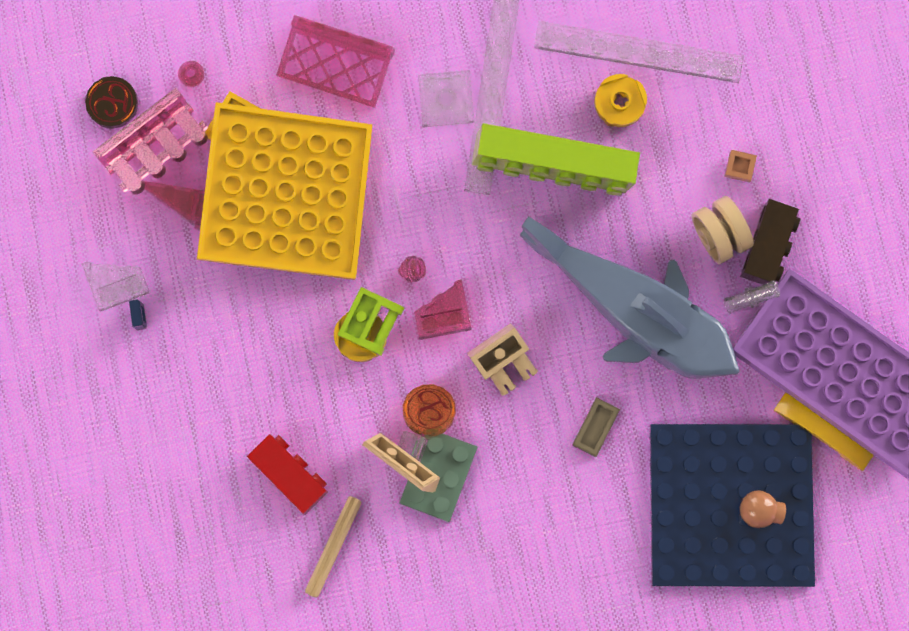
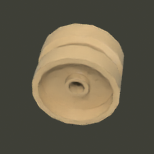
(722, 229)

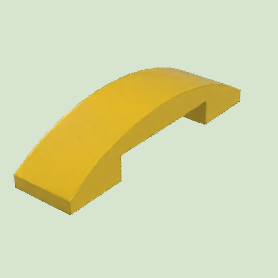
(804, 417)

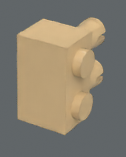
(499, 351)

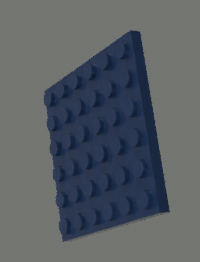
(696, 498)

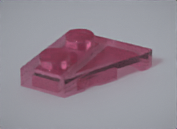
(444, 314)

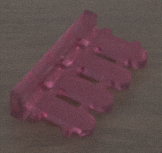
(143, 131)

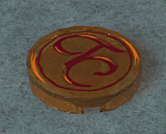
(429, 410)

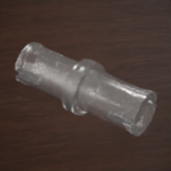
(751, 297)

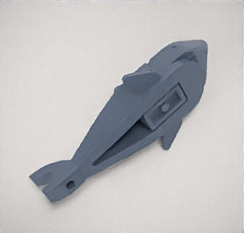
(646, 312)

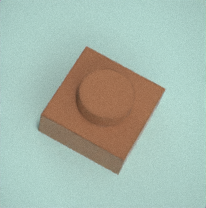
(740, 166)

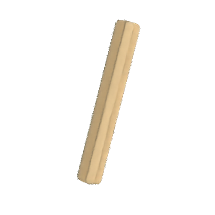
(333, 547)

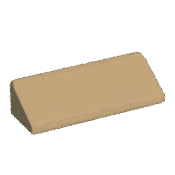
(402, 462)

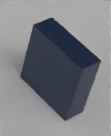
(137, 314)

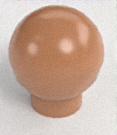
(761, 509)

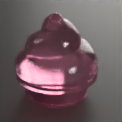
(412, 269)

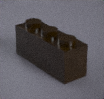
(771, 242)

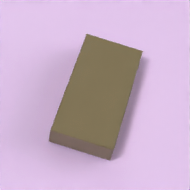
(596, 427)

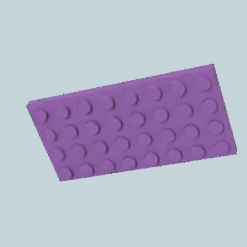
(833, 367)

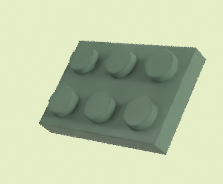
(451, 462)

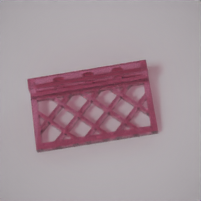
(341, 39)

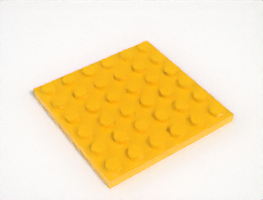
(284, 191)

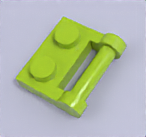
(362, 317)

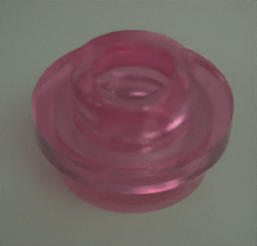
(191, 81)

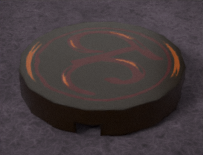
(111, 102)

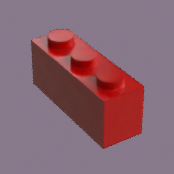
(288, 473)

